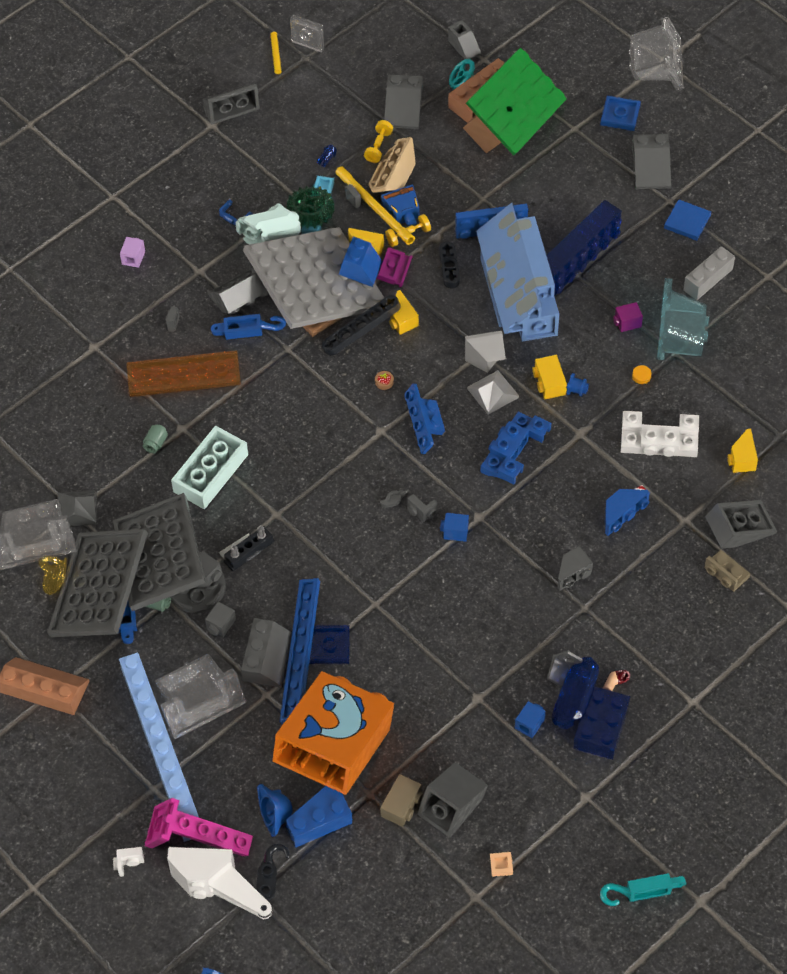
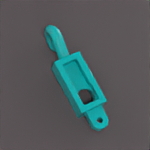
(643, 888)

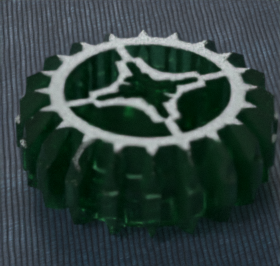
(312, 206)

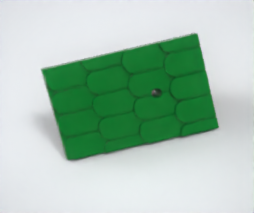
(512, 104)

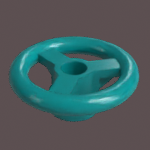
(463, 74)

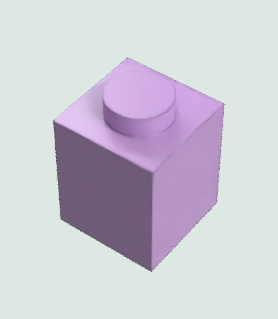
(132, 252)

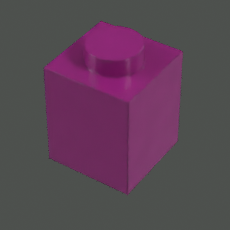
(628, 317)

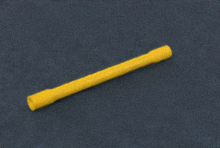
(401, 231)

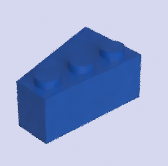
(319, 816)

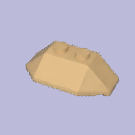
(394, 167)

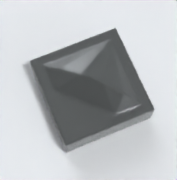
(353, 196)
(172, 318)

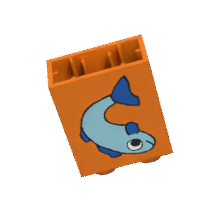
(333, 732)

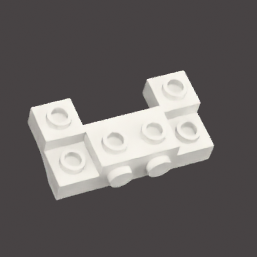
(659, 439)

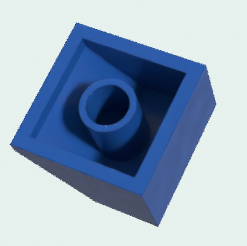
(361, 262)

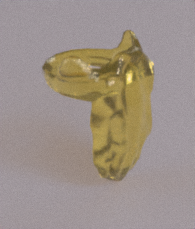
(54, 573)

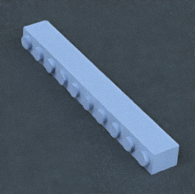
(156, 734)

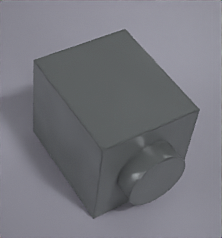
(220, 619)

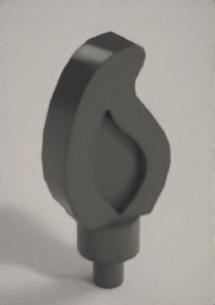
(393, 498)

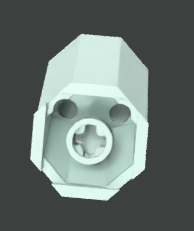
(269, 225)

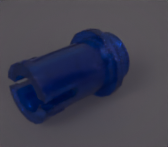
(328, 153)

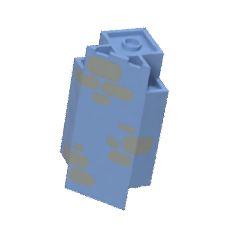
(518, 275)

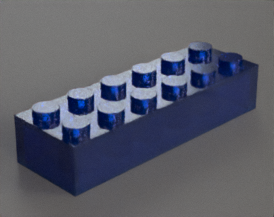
(584, 244)

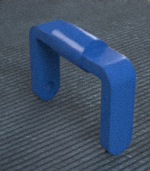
(226, 216)

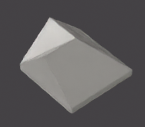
(484, 349)
(493, 392)

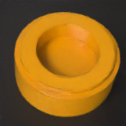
(641, 374)

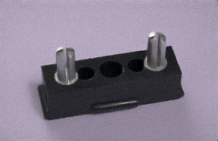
(248, 548)

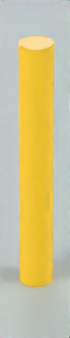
(275, 50)

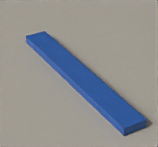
(300, 646)

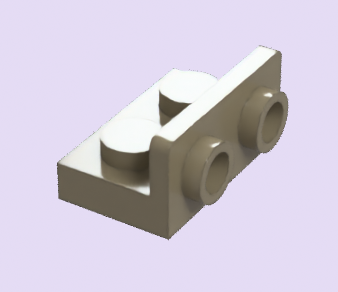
(726, 570)

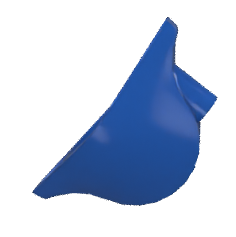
(274, 808)

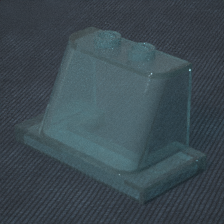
(681, 324)

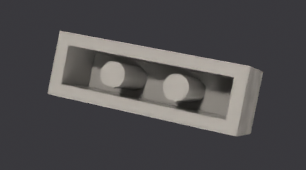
(709, 273)

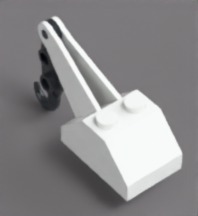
(213, 872)

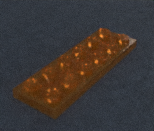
(183, 373)

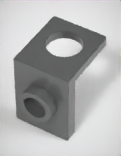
(560, 667)

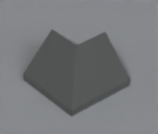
(79, 507)

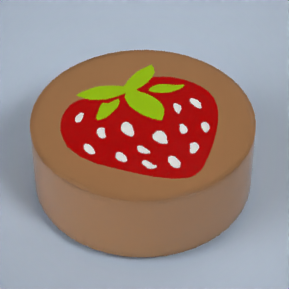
(384, 380)

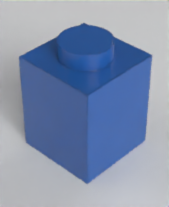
(455, 527)
(530, 719)

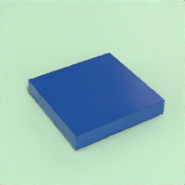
(620, 113)
(687, 220)

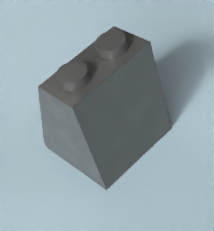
(451, 799)

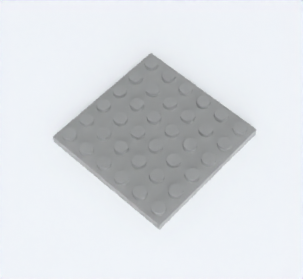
(305, 277)

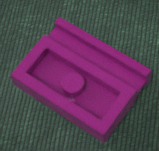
(394, 267)

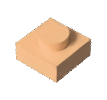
(501, 864)

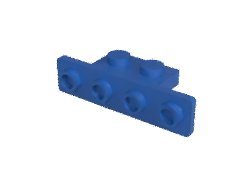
(425, 418)

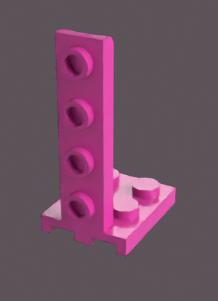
(169, 820)

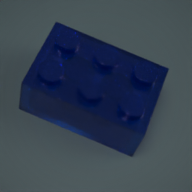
(602, 723)

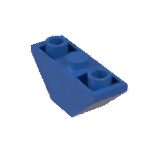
(623, 507)

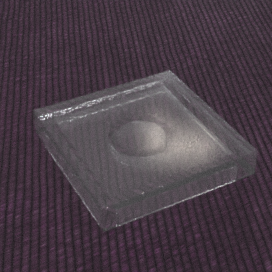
(307, 33)

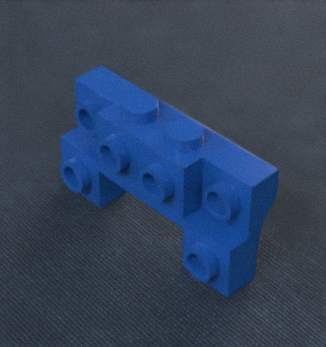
(510, 442)

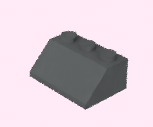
(231, 103)
(238, 292)
(266, 653)

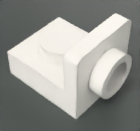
(128, 857)

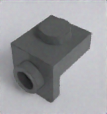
(419, 509)

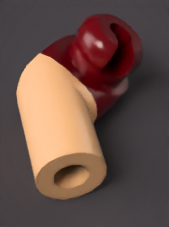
(615, 678)

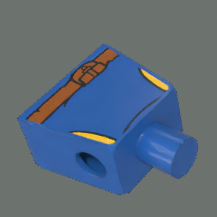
(402, 205)

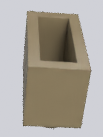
(401, 800)

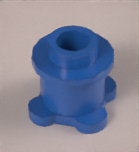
(577, 385)

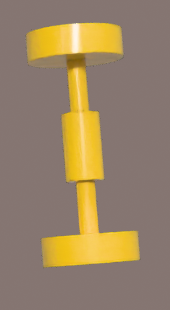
(372, 154)
(423, 223)

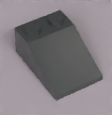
(403, 101)
(651, 161)
(740, 523)

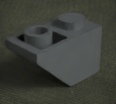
(463, 40)
(574, 566)

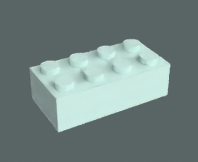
(210, 467)

